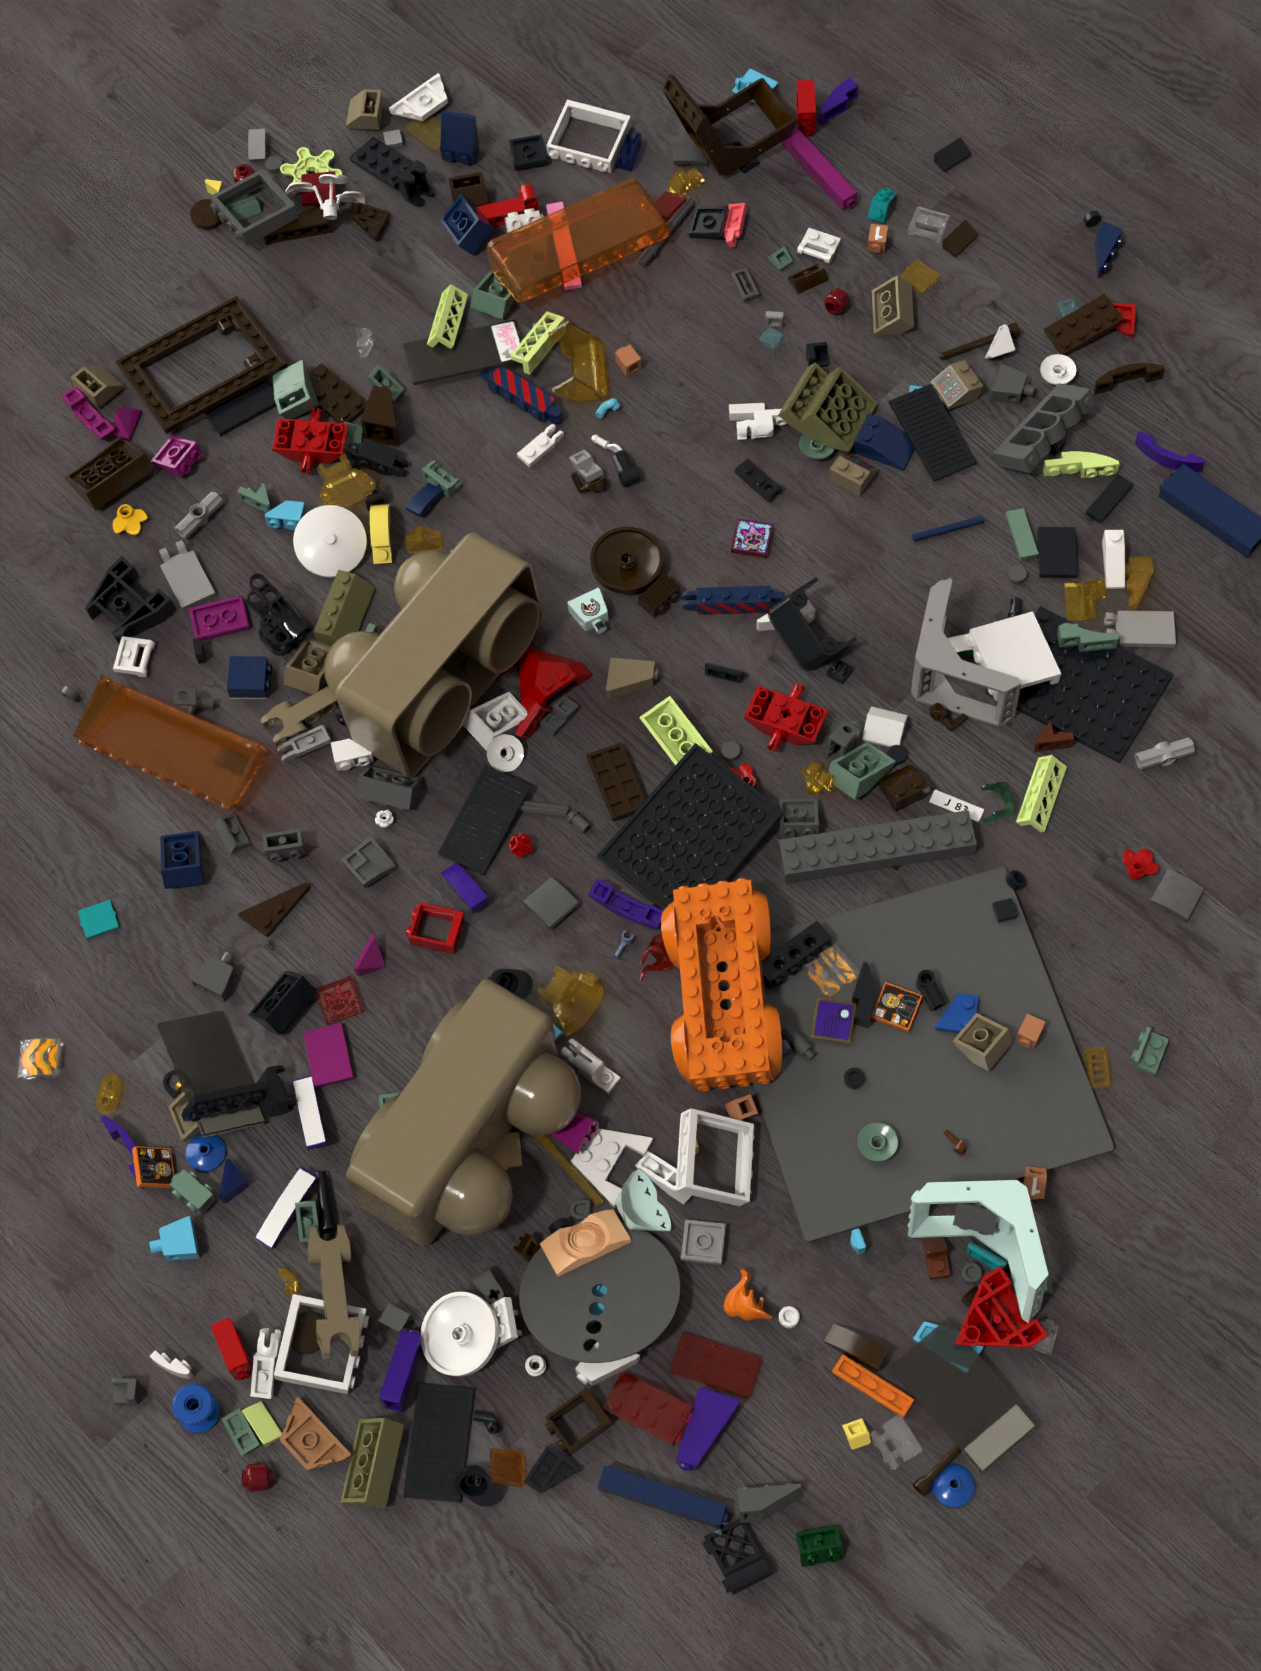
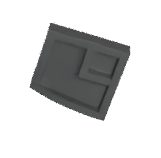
(368, 862)

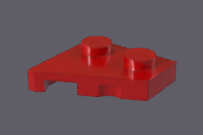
(1127, 311)
(532, 720)

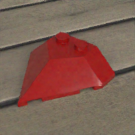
(547, 674)
(996, 1317)

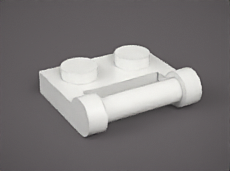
(821, 242)
(128, 654)

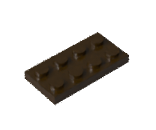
(1083, 325)
(336, 396)
(616, 781)

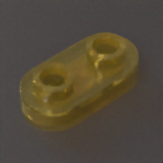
(108, 1093)

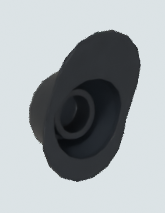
(513, 980)
(477, 1486)

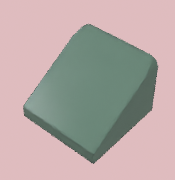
(780, 258)

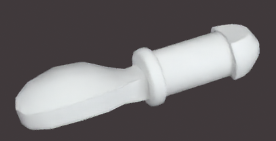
(605, 444)

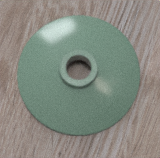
(814, 449)
(879, 1133)

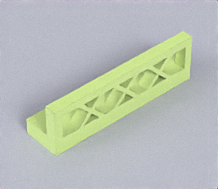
(444, 309)
(543, 343)
(1038, 789)

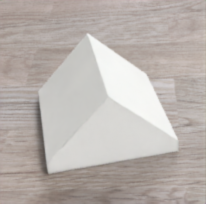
(884, 727)

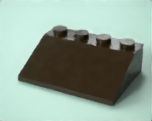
(109, 473)

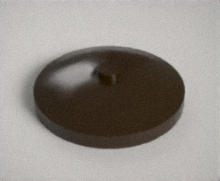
(626, 560)

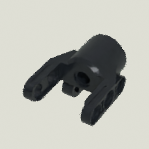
(281, 622)

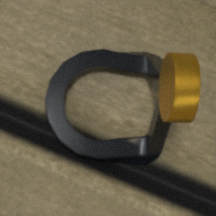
(178, 1087)

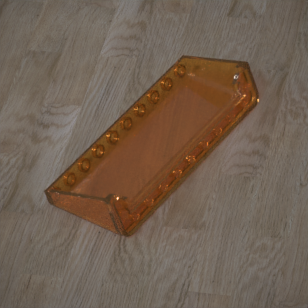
(576, 240)
(170, 743)

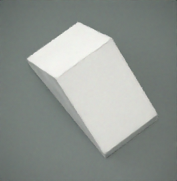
(1001, 343)

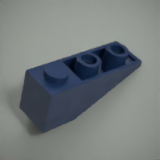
(1105, 246)

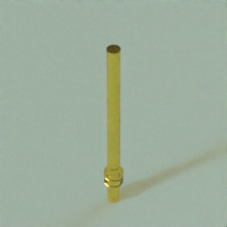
(569, 1169)

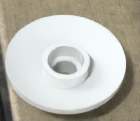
(1060, 364)
(513, 756)

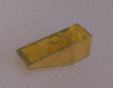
(1139, 577)

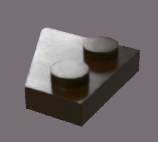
(370, 219)

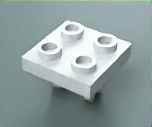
(506, 1321)

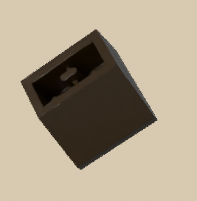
(471, 186)

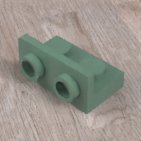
(1150, 1052)

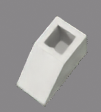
(350, 754)

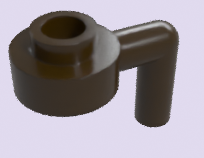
(596, 485)
(939, 714)

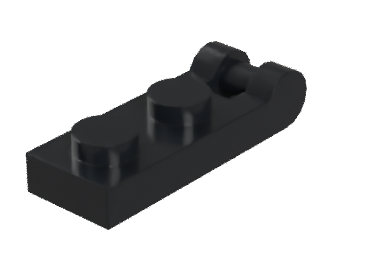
(758, 480)

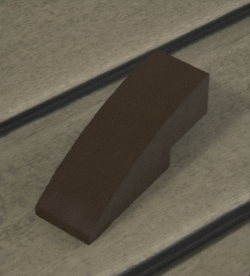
(856, 1347)

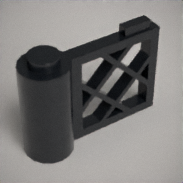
(743, 1573)

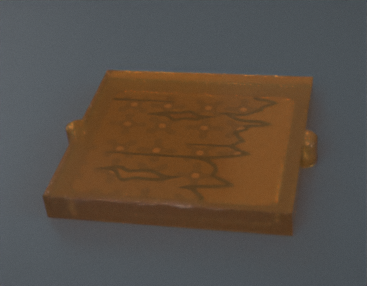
(507, 1467)

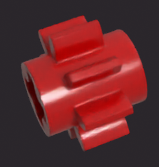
(521, 845)

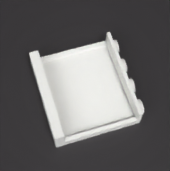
(1016, 649)

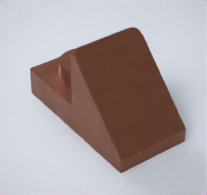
(1049, 741)
(936, 1258)

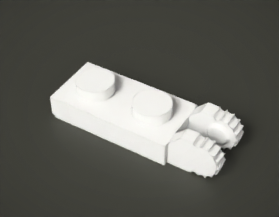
(540, 446)

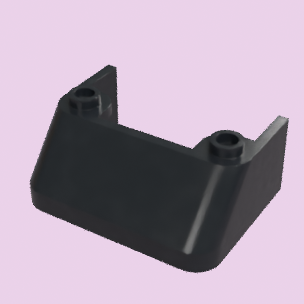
(798, 634)

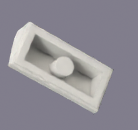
(744, 411)

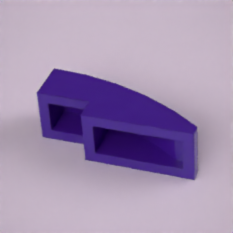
(838, 100)
(465, 887)

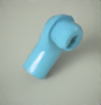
(611, 403)

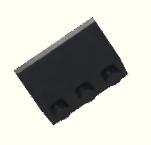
(283, 1002)

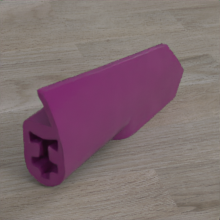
(578, 1132)

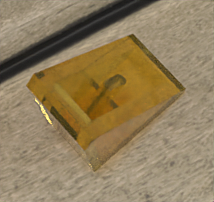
(423, 540)

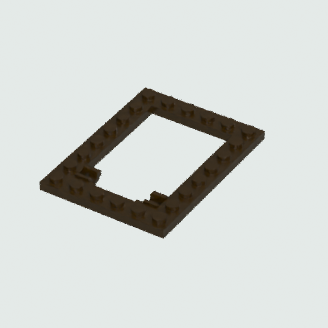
(227, 315)

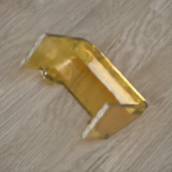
(588, 364)

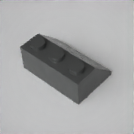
(387, 787)

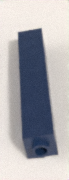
(663, 1497)

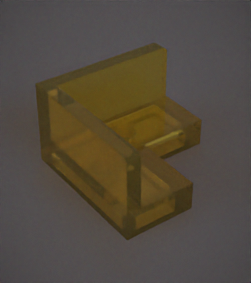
(1081, 598)

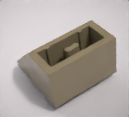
(365, 110)
(96, 384)

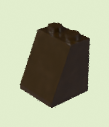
(379, 417)

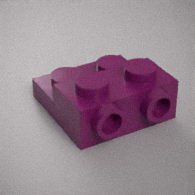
(177, 456)

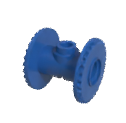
(187, 1400)

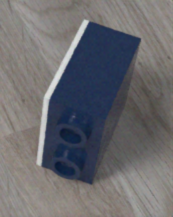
(249, 677)

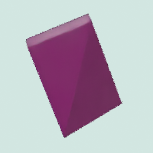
(125, 422)
(370, 958)

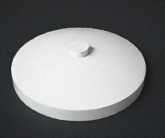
(329, 541)
(459, 1334)

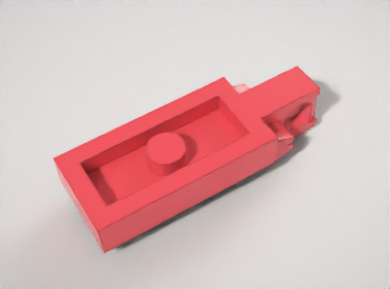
(735, 223)

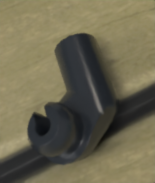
(488, 1419)

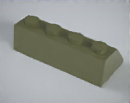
(343, 607)
(372, 1463)

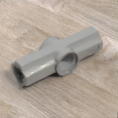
(205, 508)
(1164, 753)

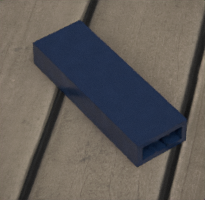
(1212, 509)

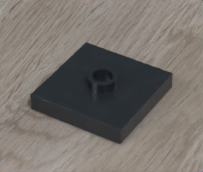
(528, 152)
(709, 222)

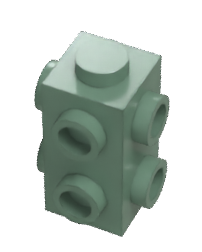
(186, 1186)

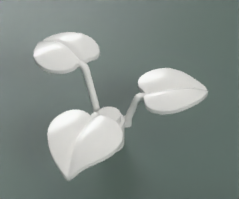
(329, 207)

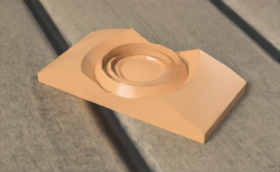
(585, 1241)

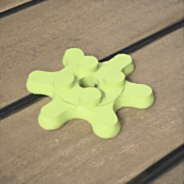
(309, 163)

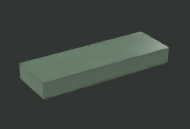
(1021, 534)

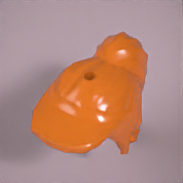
(742, 1303)

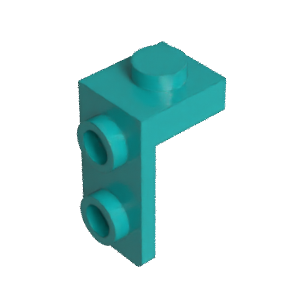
(880, 204)

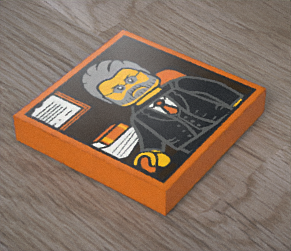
(896, 1007)
(153, 1166)

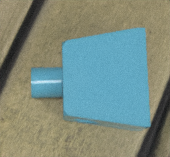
(177, 1241)

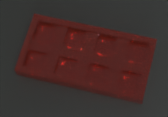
(715, 1365)
(648, 1408)

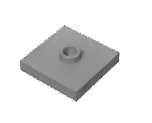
(703, 1242)

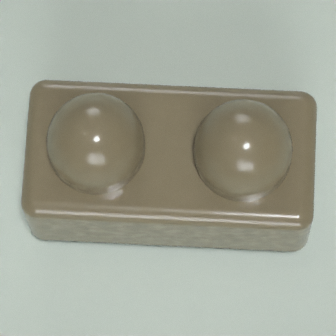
(408, 678)
(432, 1147)

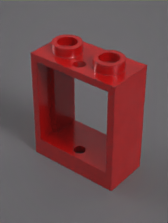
(806, 107)
(438, 912)
(232, 1349)

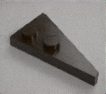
(270, 913)

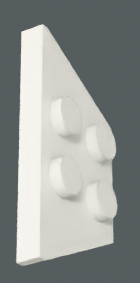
(422, 101)

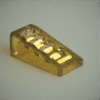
(1103, 1059)

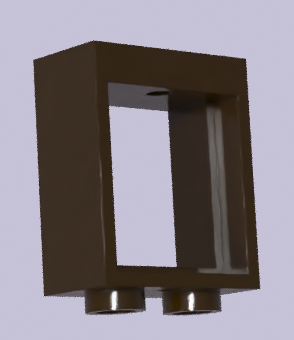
(596, 1410)

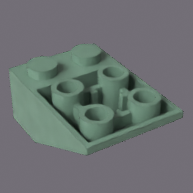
(294, 391)

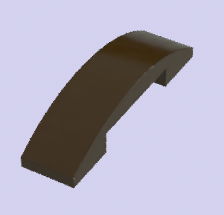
(1148, 371)

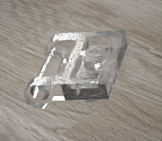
(929, 219)

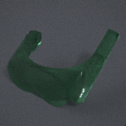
(1004, 790)

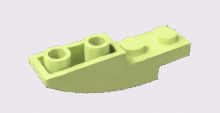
(1086, 463)

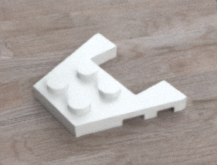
(602, 1154)

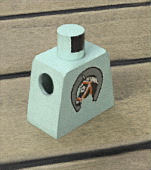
(590, 611)

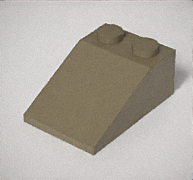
(306, 667)

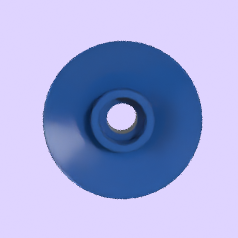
(205, 1161)
(956, 1496)

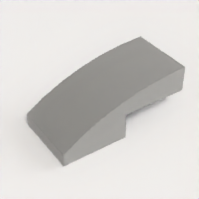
(257, 145)
(586, 466)

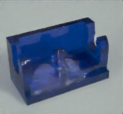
(629, 152)

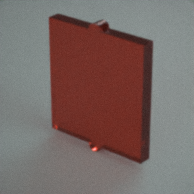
(669, 203)

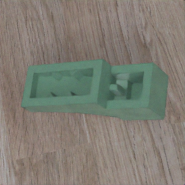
(1072, 635)

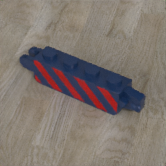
(522, 394)
(732, 600)

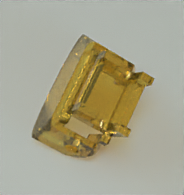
(343, 484)
(572, 1000)

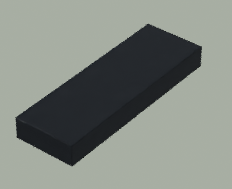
(1109, 498)

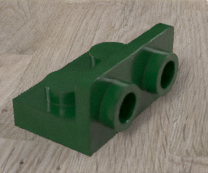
(819, 1546)

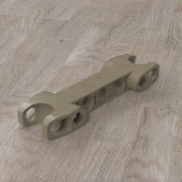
(302, 714)
(337, 1324)

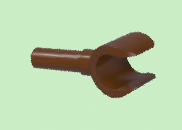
(960, 1145)

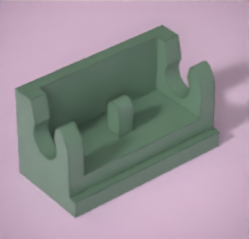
(437, 476)

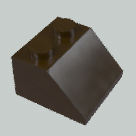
(904, 787)

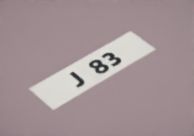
(955, 805)

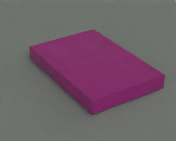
(219, 618)
(328, 1055)

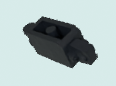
(376, 457)

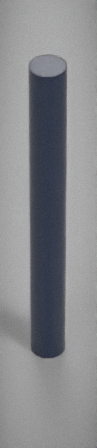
(947, 528)

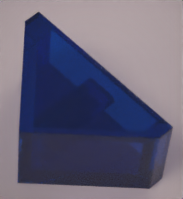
(232, 1182)

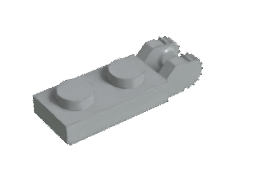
(304, 743)

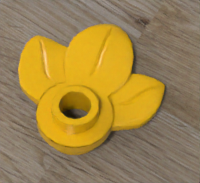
(129, 522)

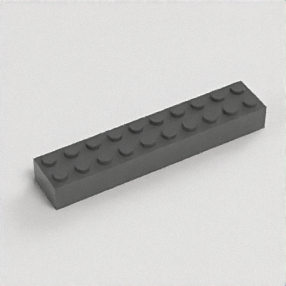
(877, 846)

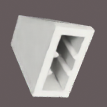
(597, 1372)

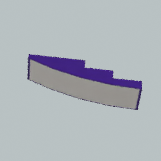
(309, 1113)
(284, 1208)

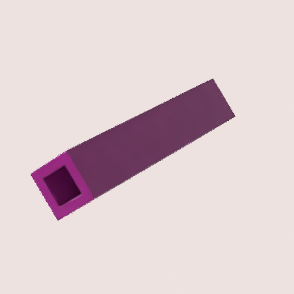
(820, 170)

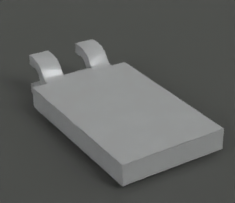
(186, 577)
(1143, 628)

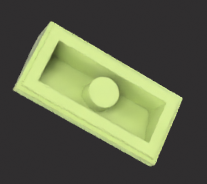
(262, 1423)

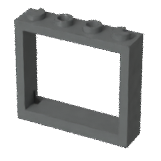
(267, 224)

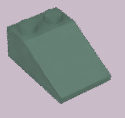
(492, 297)
(860, 770)

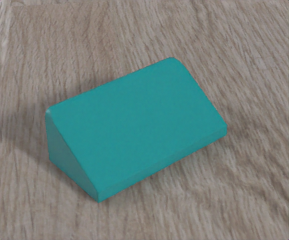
(986, 1255)

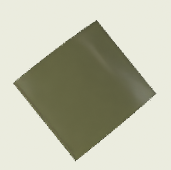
(828, 407)

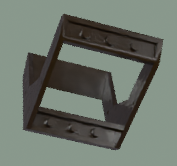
(699, 118)

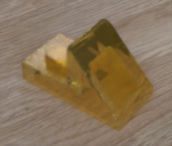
(685, 181)

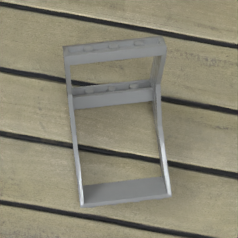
(938, 657)

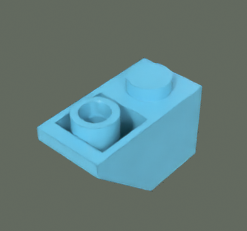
(286, 515)

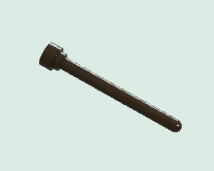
(1014, 332)
(923, 1485)

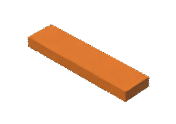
(873, 1386)

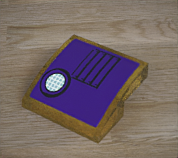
(833, 1020)

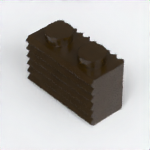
(659, 596)

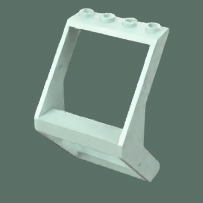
(1011, 1237)

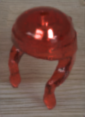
(658, 951)

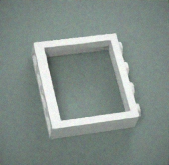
(594, 115)
(686, 1156)
(353, 1362)

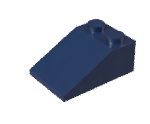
(459, 138)
(466, 225)
(883, 443)
(181, 860)

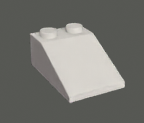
(495, 718)

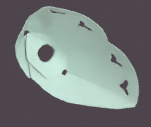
(639, 1208)

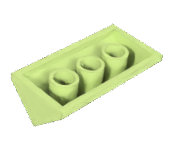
(672, 730)

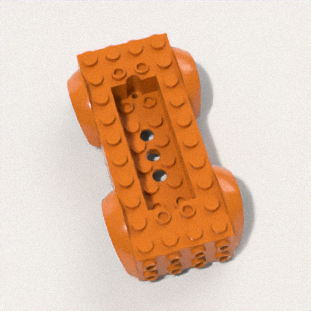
(709, 1043)

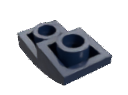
(422, 500)

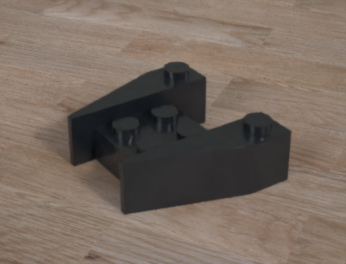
(123, 605)

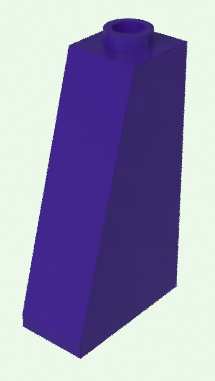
(401, 1371)
(706, 1424)

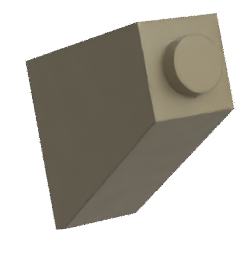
(629, 676)

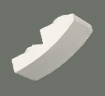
(177, 1368)

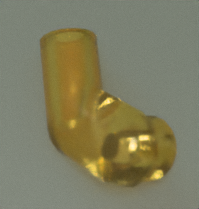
(291, 1280)

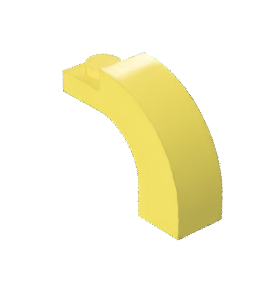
(380, 533)

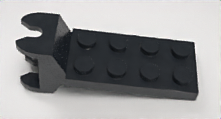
(393, 170)
(265, 1093)

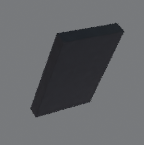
(1057, 552)

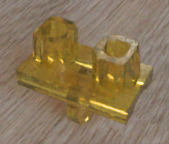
(815, 782)

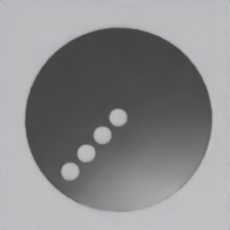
(637, 1305)

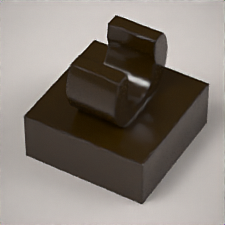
(527, 1247)

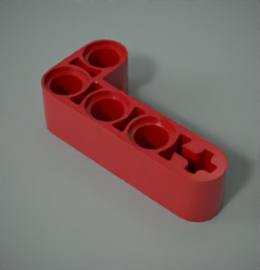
(498, 211)

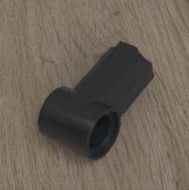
(627, 472)
(931, 991)

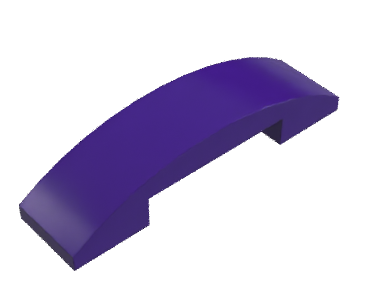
(1165, 457)
(625, 906)
(117, 1131)

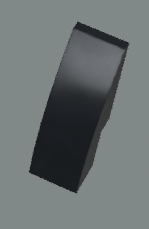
(863, 997)

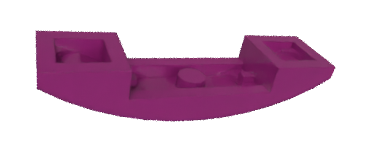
(87, 414)

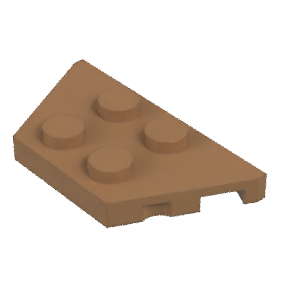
(311, 1440)

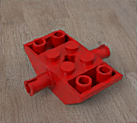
(310, 440)
(785, 716)

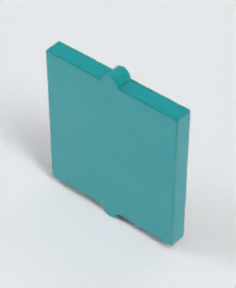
(98, 919)

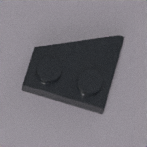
(550, 1470)

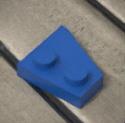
(958, 1013)

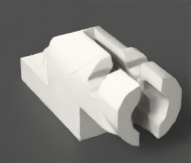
(761, 425)
(590, 1067)
(264, 1364)

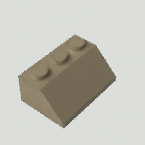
(892, 307)

